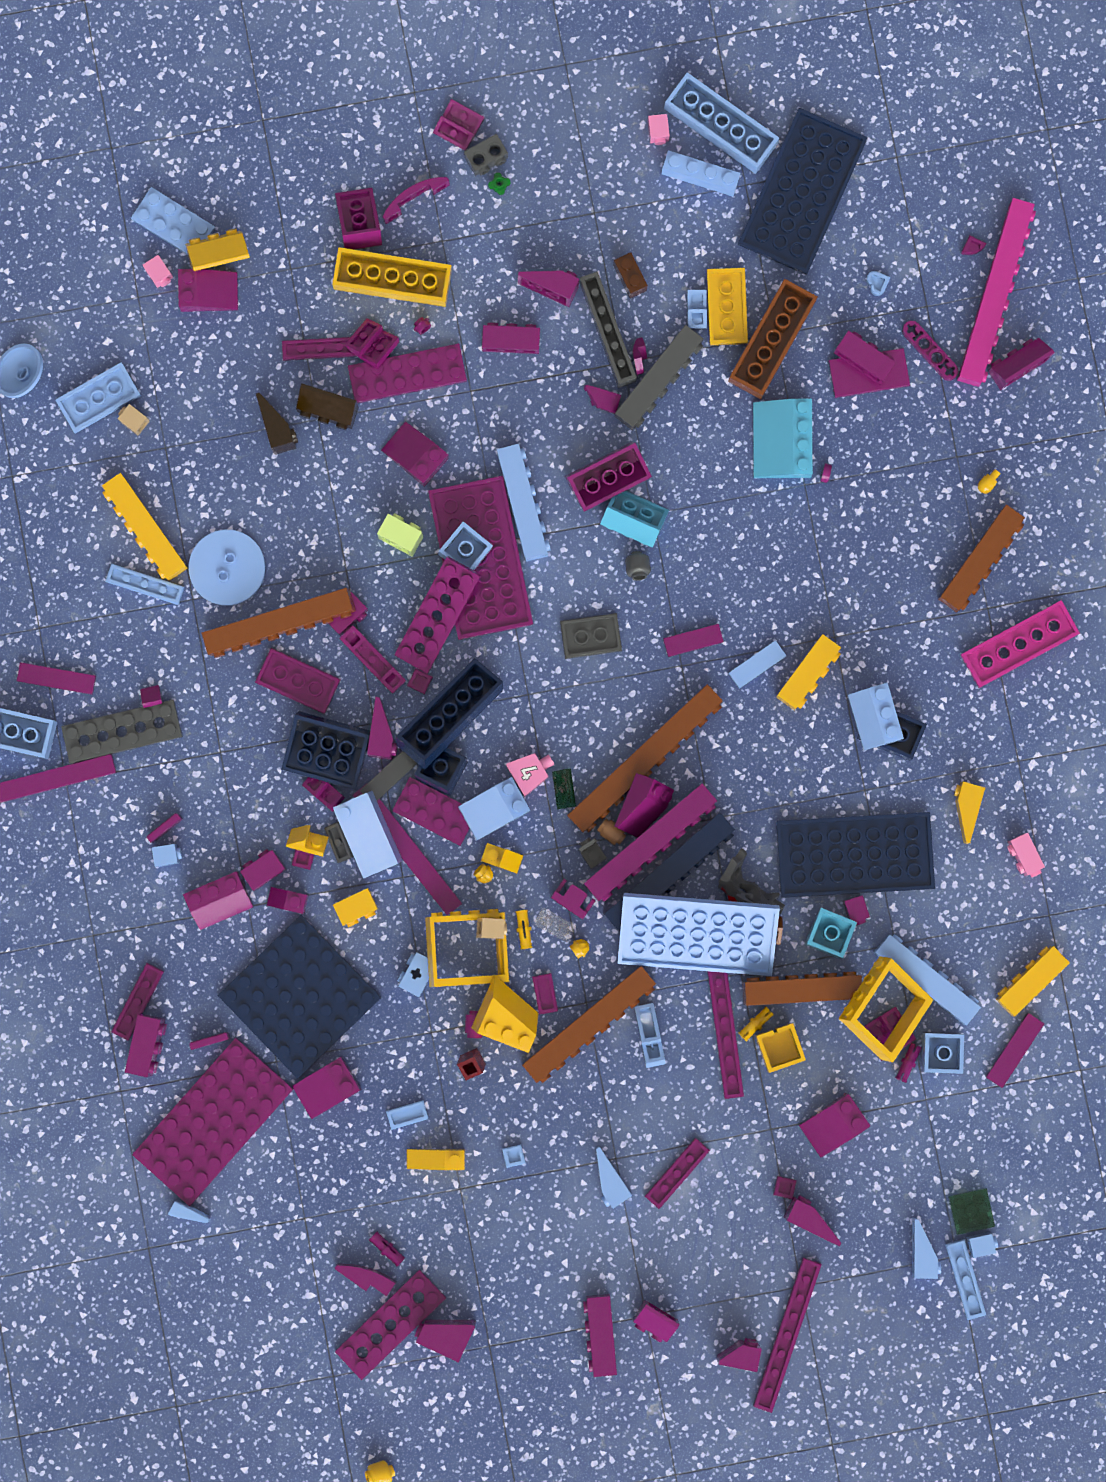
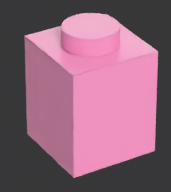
(658, 129)
(158, 271)

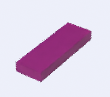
(693, 640)

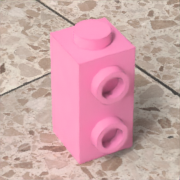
(1026, 855)

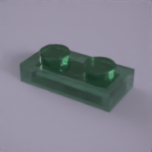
(564, 789)

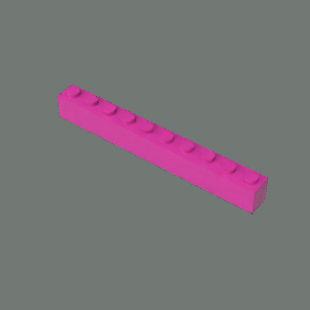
(995, 293)

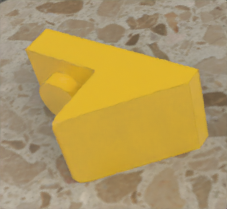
(304, 840)
(502, 858)

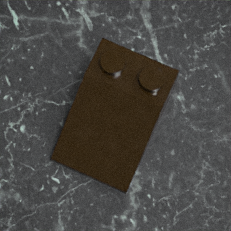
(278, 430)

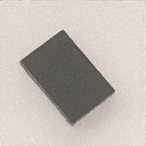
(591, 636)

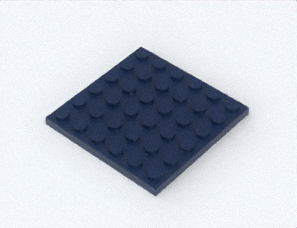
(299, 996)

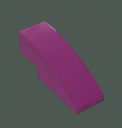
(366, 1276)

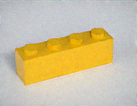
(808, 672)
(1032, 980)

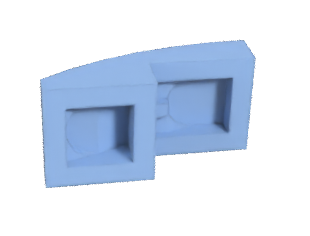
(697, 308)

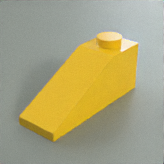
(968, 805)
(436, 1159)

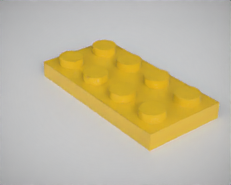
(727, 306)

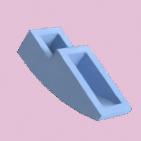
(649, 1035)

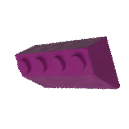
(608, 476)

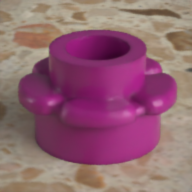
(422, 325)

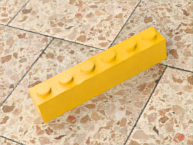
(144, 526)

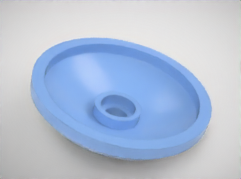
(20, 370)

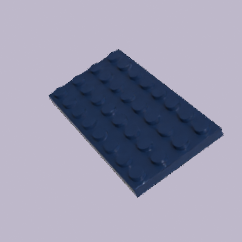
(802, 191)
(855, 854)

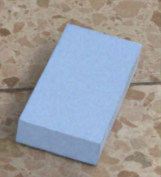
(407, 1114)

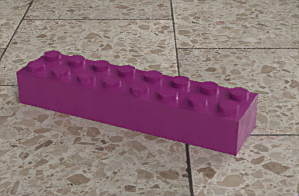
(650, 842)

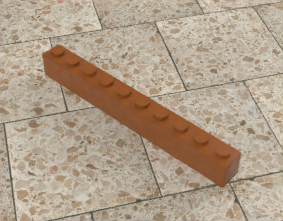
(645, 758)

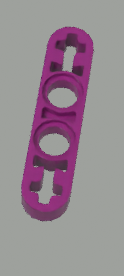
(927, 353)

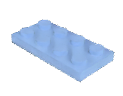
(170, 220)
(98, 397)

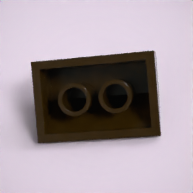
(326, 407)

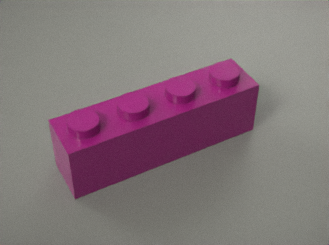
(601, 1335)

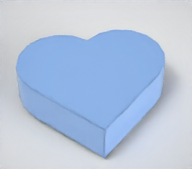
(877, 282)

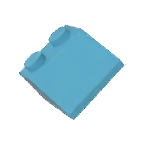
(830, 933)

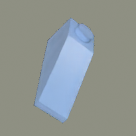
(612, 1186)
(924, 1260)

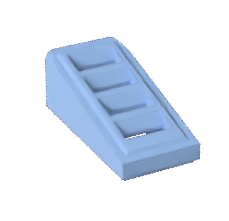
(182, 1210)

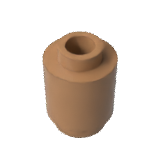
(610, 832)

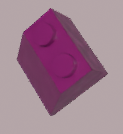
(655, 1321)
(741, 1355)

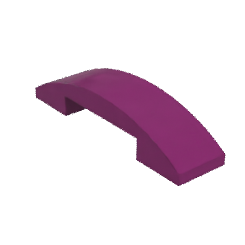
(434, 184)
(372, 659)

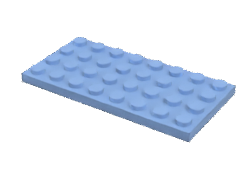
(698, 934)

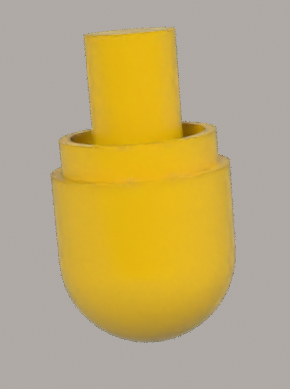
(988, 482)

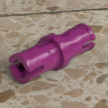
(908, 1062)
(387, 1249)

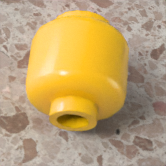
(379, 1472)

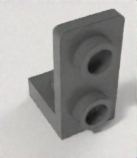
(591, 852)

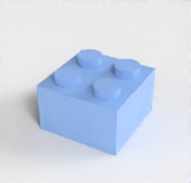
(466, 547)
(942, 1053)

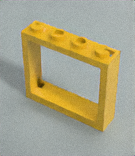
(501, 949)
(907, 1022)

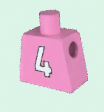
(529, 772)

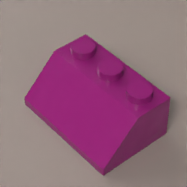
(1020, 362)
(218, 900)

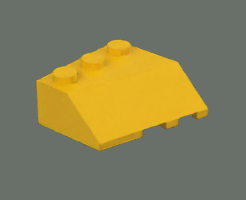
(506, 1017)

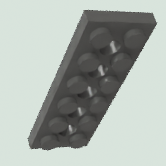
(110, 724)

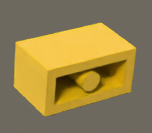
(355, 907)

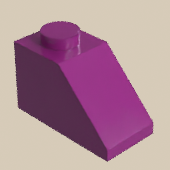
(287, 900)

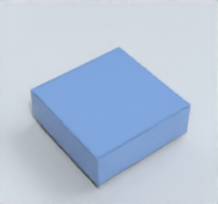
(513, 1155)

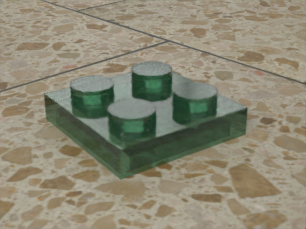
(971, 1211)

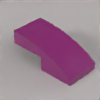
(324, 792)

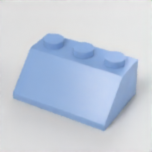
(875, 716)

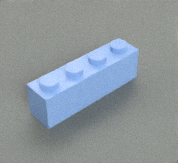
(700, 173)

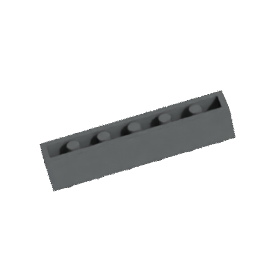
(607, 329)
(659, 377)

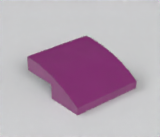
(458, 124)
(372, 343)
(884, 1024)

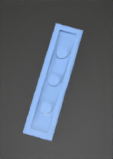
(144, 584)
(965, 1279)

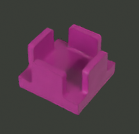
(572, 899)

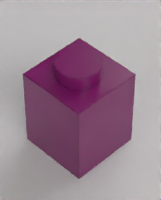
(856, 909)

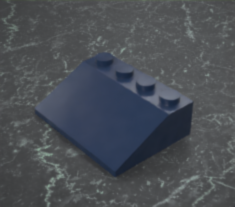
(326, 750)

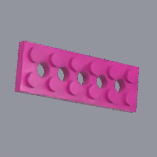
(1032, 649)

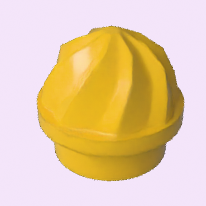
(483, 873)
(580, 947)

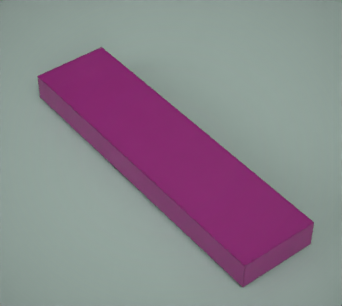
(316, 349)
(56, 678)
(137, 1001)
(1014, 1050)
(677, 1173)

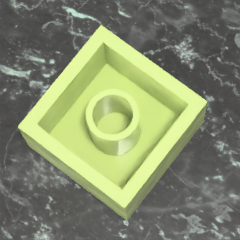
(400, 534)

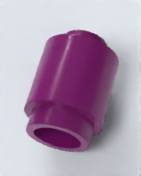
(469, 1019)

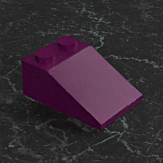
(358, 219)
(554, 285)
(207, 290)
(415, 453)
(381, 738)
(643, 805)
(326, 1087)
(834, 1125)
(804, 1215)

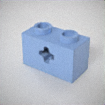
(406, 978)

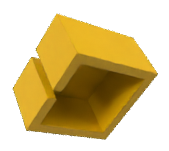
(780, 1048)

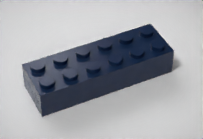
(449, 713)

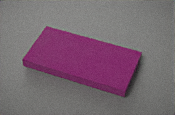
(851, 381)
(297, 681)

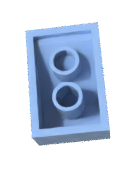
(494, 808)

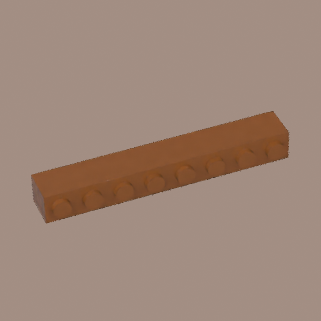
(278, 622)
(588, 1024)

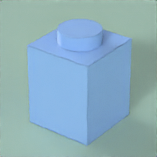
(166, 855)
(982, 1244)

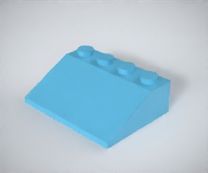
(782, 439)

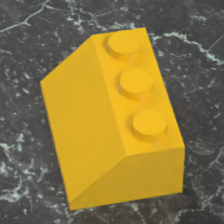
(216, 249)

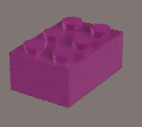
(145, 1045)

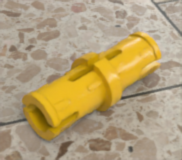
(525, 943)
(756, 1023)

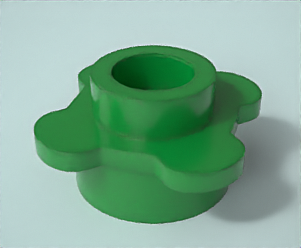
(500, 189)

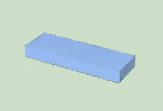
(757, 664)

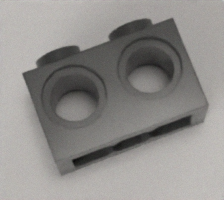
(482, 151)

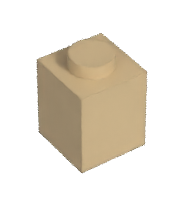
(133, 419)
(491, 928)

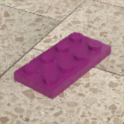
(432, 811)

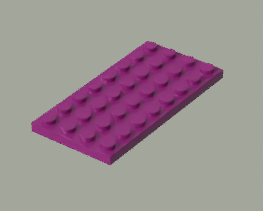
(500, 594)
(212, 1121)

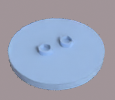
(227, 567)

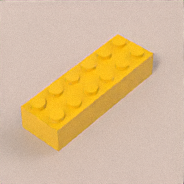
(392, 277)

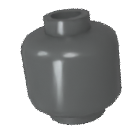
(637, 565)

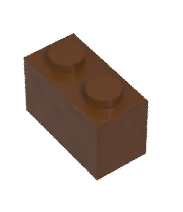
(630, 275)

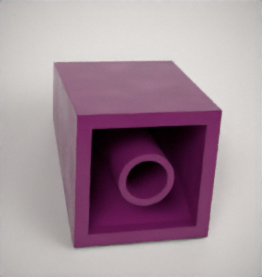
(445, 1336)

